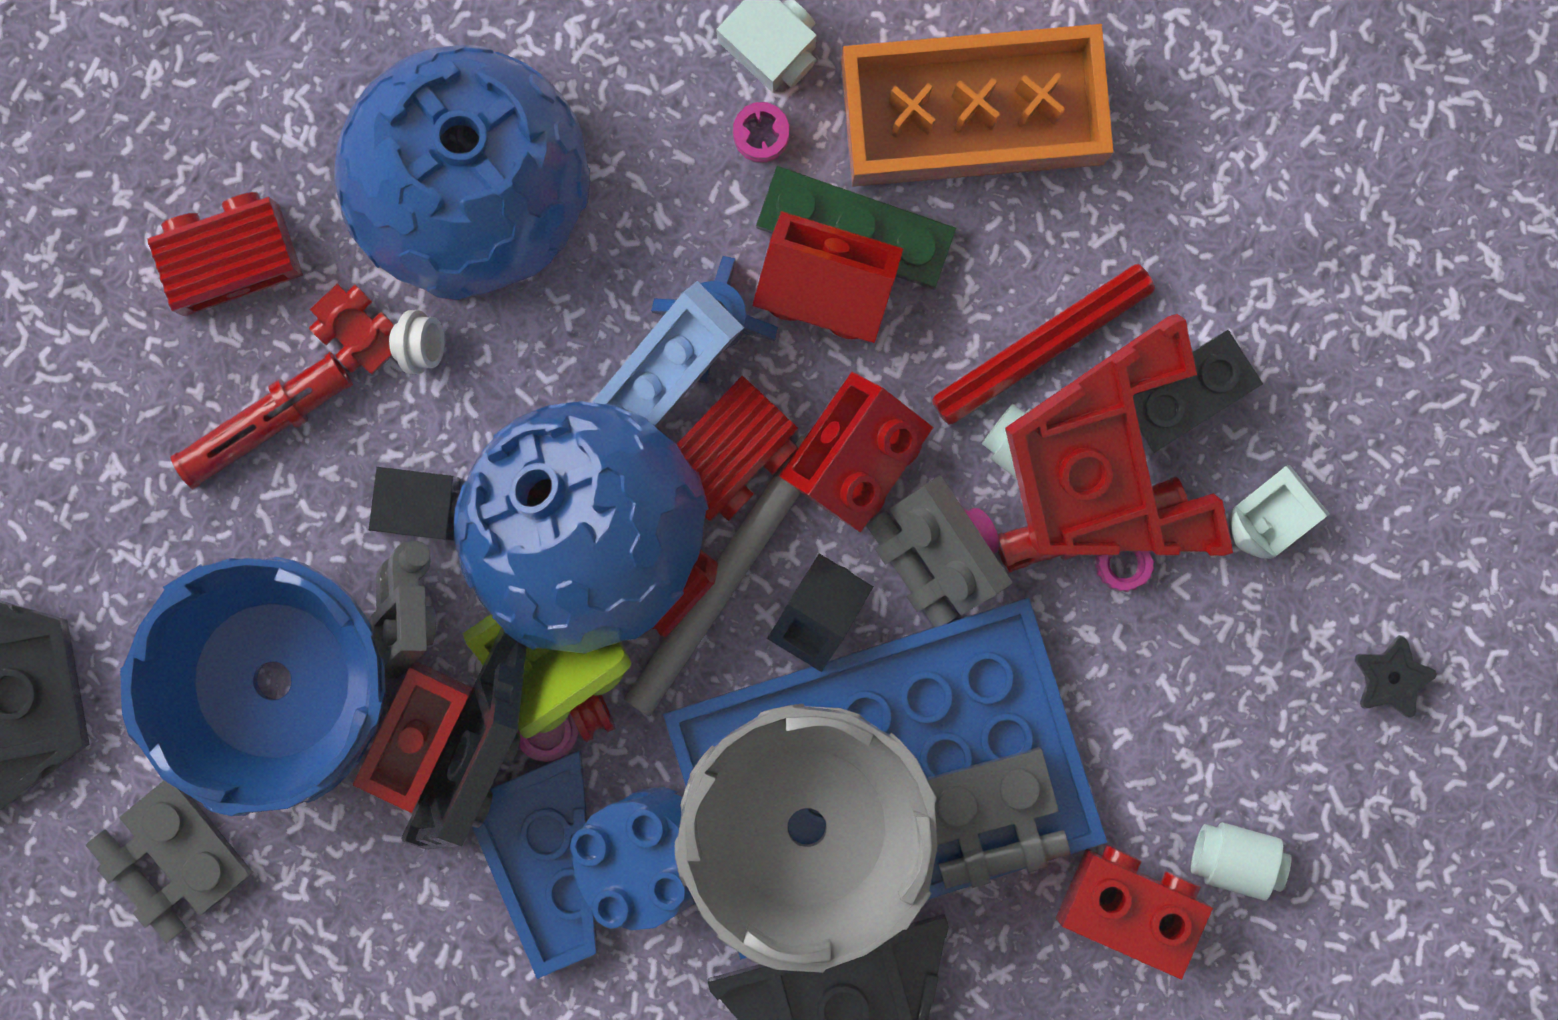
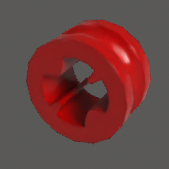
(592, 715)

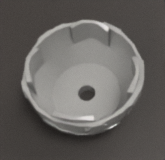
(818, 900)

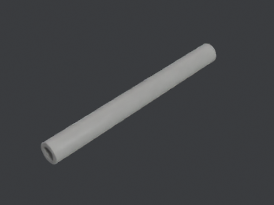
(731, 569)

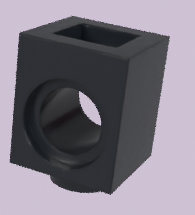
(414, 503)
(820, 612)

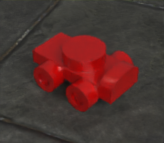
(343, 317)

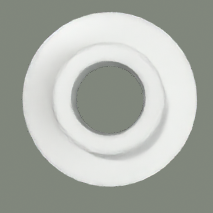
(417, 342)

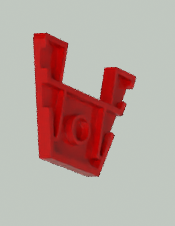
(1087, 465)

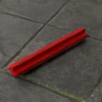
(1043, 344)

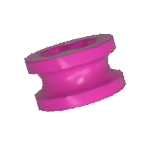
(742, 134)

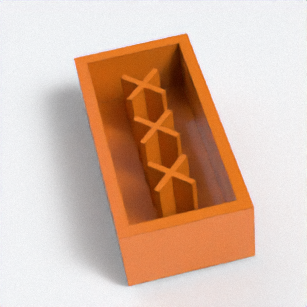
(976, 105)

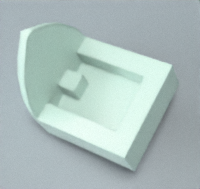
(1275, 515)

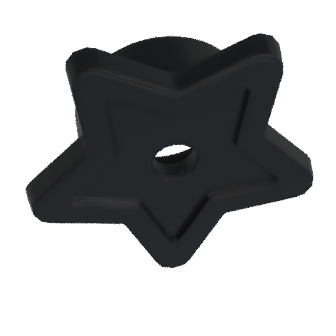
(1411, 677)

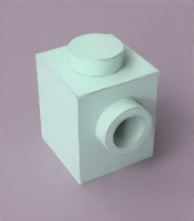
(770, 40)

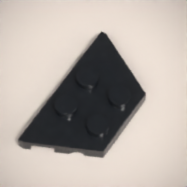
(38, 699)
(475, 751)
(886, 984)

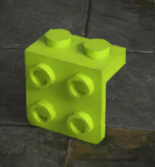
(554, 678)

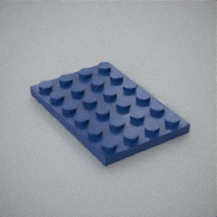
(949, 697)

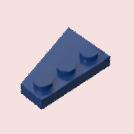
(532, 863)

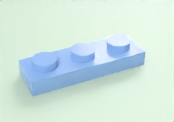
(672, 356)

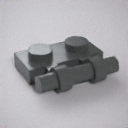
(948, 545)
(402, 621)
(993, 797)
(186, 849)

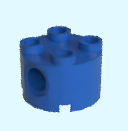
(629, 861)

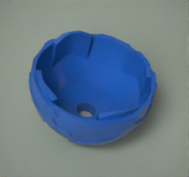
(468, 217)
(605, 543)
(197, 697)

